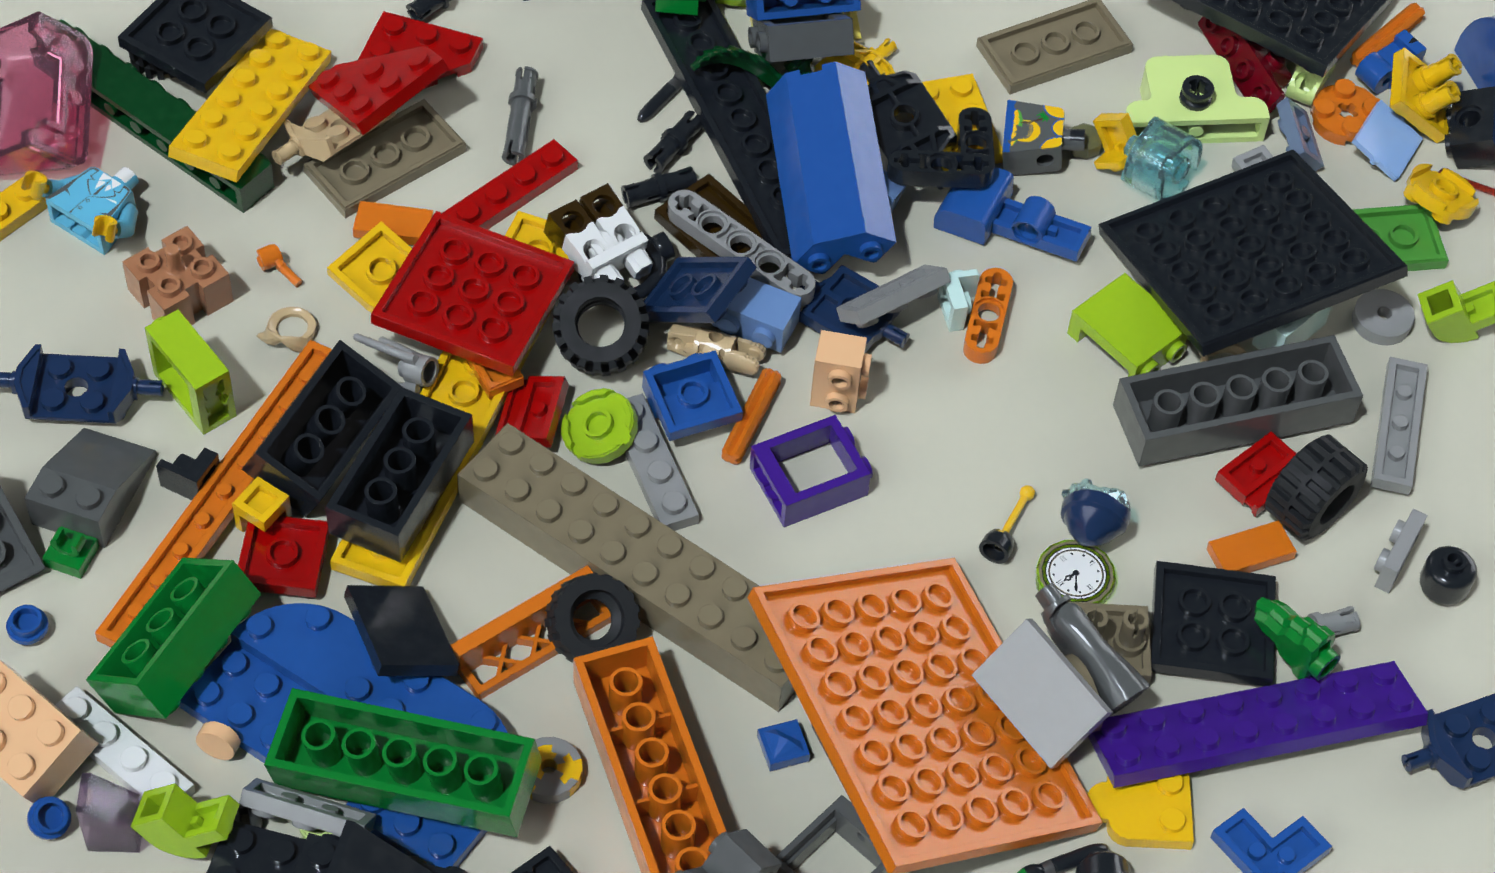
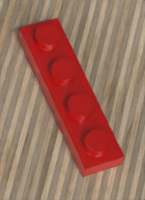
(515, 186)

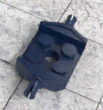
(46, 379)
(1451, 747)

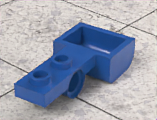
(988, 210)

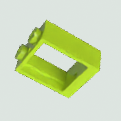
(191, 371)

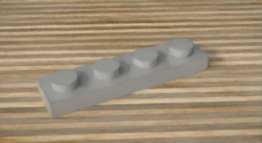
(1399, 426)
(658, 473)

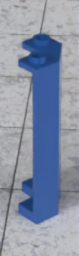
(830, 167)

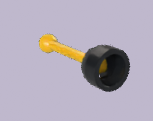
(1001, 538)

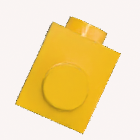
(1114, 132)

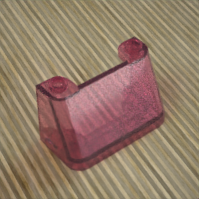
(43, 95)

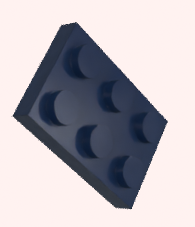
(698, 289)

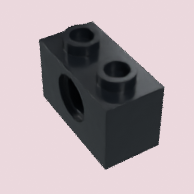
(1472, 128)

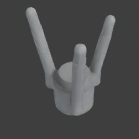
(414, 367)

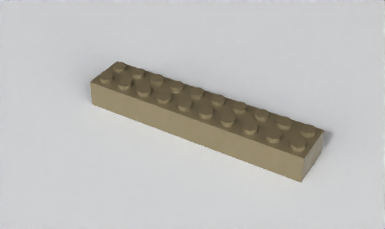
(583, 523)

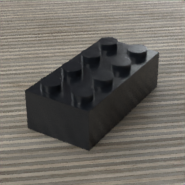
(323, 427)
(400, 474)

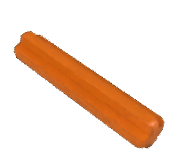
(1406, 19)
(753, 413)

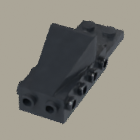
(355, 851)

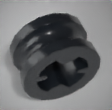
(1197, 84)

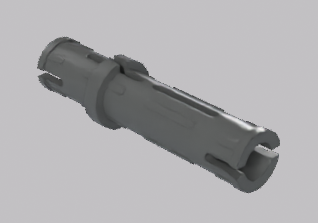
(522, 104)

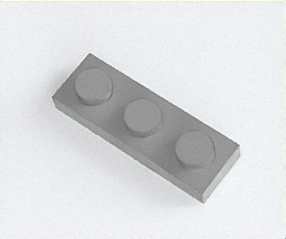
(893, 295)
(303, 809)

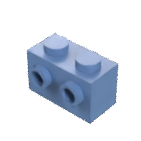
(762, 315)

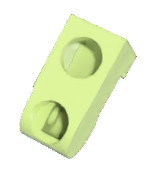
(1306, 85)

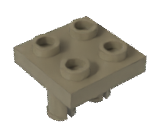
(1125, 631)

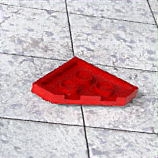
(399, 33)
(376, 86)

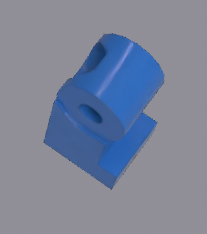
(1377, 67)

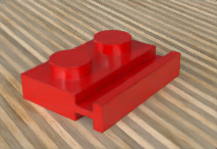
(536, 407)
(1254, 471)

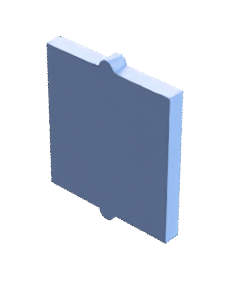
(1387, 140)

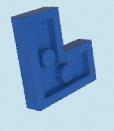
(1257, 852)

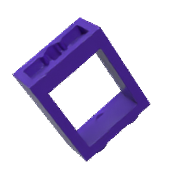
(794, 506)

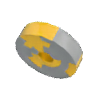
(568, 774)

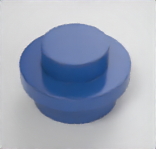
(27, 625)
(49, 818)

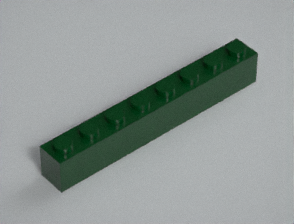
(158, 117)

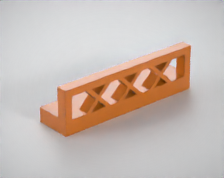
(515, 629)

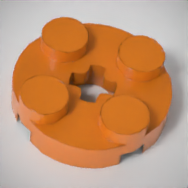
(1337, 98)

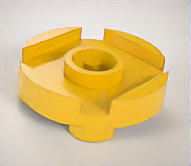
(1441, 193)

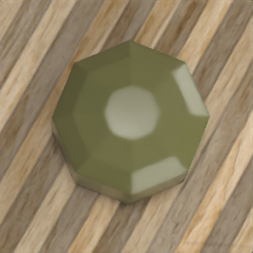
(1092, 142)

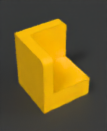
(260, 505)

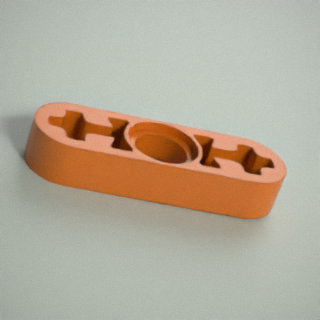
(991, 328)

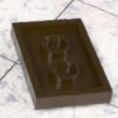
(723, 199)

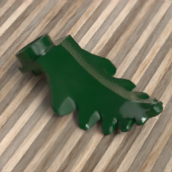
(751, 62)

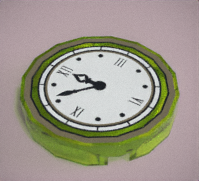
(1077, 571)

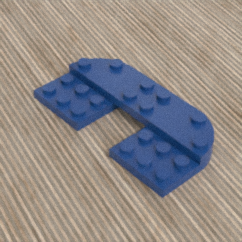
(324, 654)

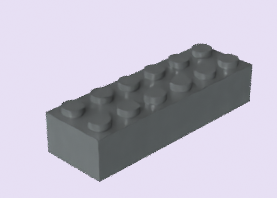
(1236, 400)

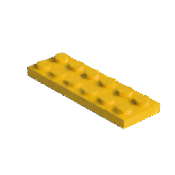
(249, 105)

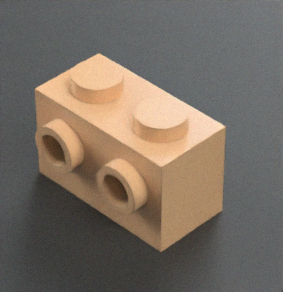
(840, 372)

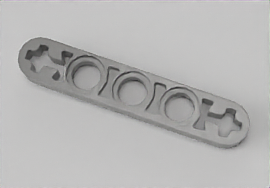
(732, 233)

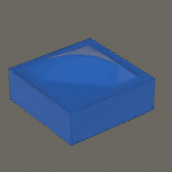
(783, 745)

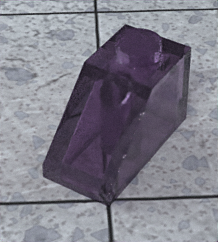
(106, 815)

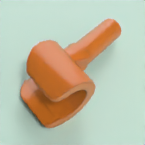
(271, 257)

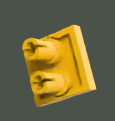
(1423, 93)

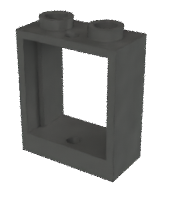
(802, 37)
(837, 818)

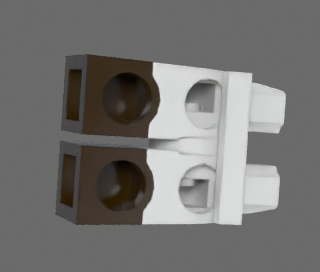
(599, 236)

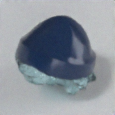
(1095, 513)

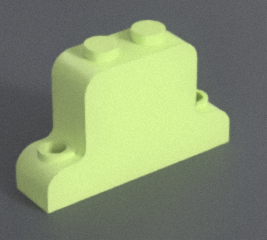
(1224, 121)

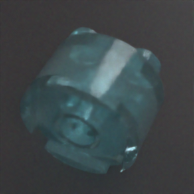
(1161, 159)

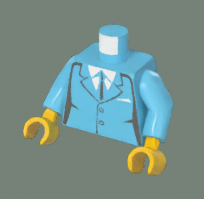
(89, 204)

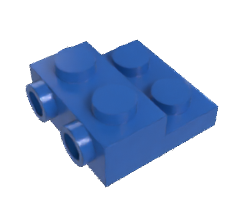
(691, 395)

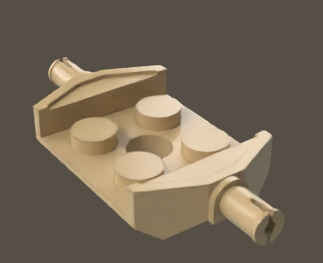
(319, 137)

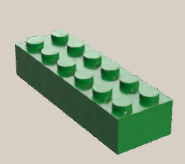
(404, 762)

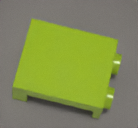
(1129, 327)

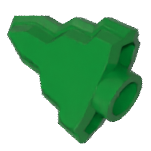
(1298, 639)

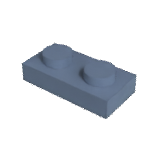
(1299, 132)

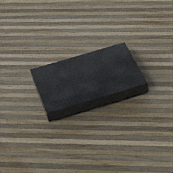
(401, 631)

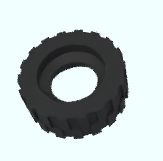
(575, 591)

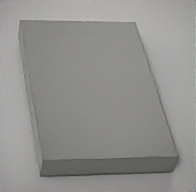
(1041, 693)

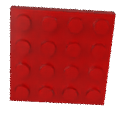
(473, 293)

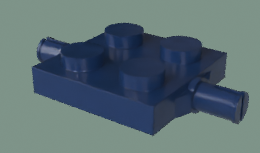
(837, 290)

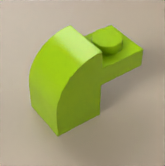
(1455, 315)
(180, 824)

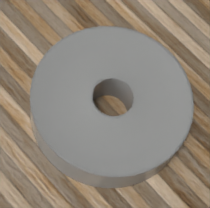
(1384, 303)

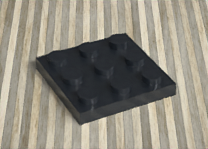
(195, 37)
(1208, 624)

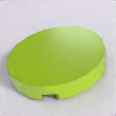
(599, 426)

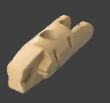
(734, 352)

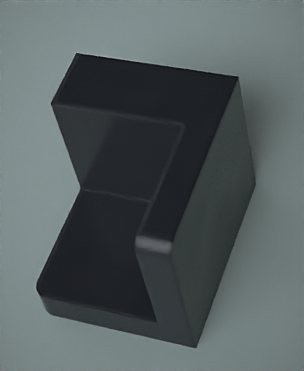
(186, 473)

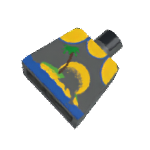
(1037, 138)

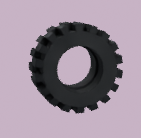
(594, 293)
(1316, 487)

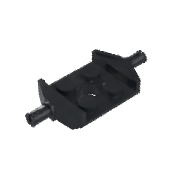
(906, 93)

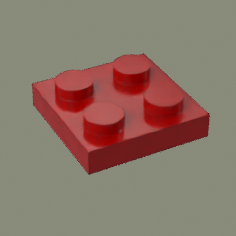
(286, 556)

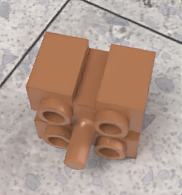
(178, 278)

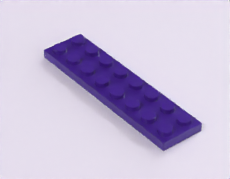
(1256, 724)

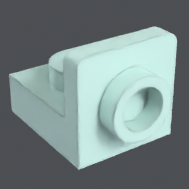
(956, 297)

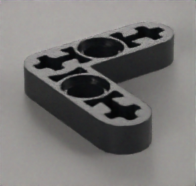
(966, 167)

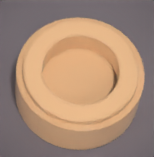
(218, 740)

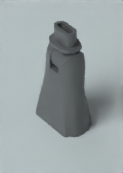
(1076, 634)

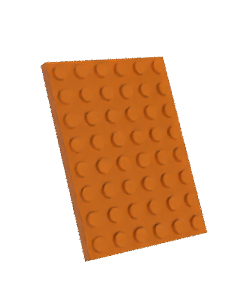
(907, 727)

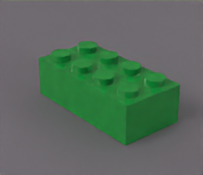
(174, 637)

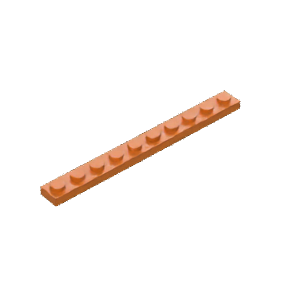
(212, 506)

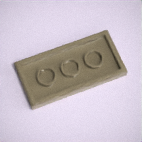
(1054, 45)
(386, 158)

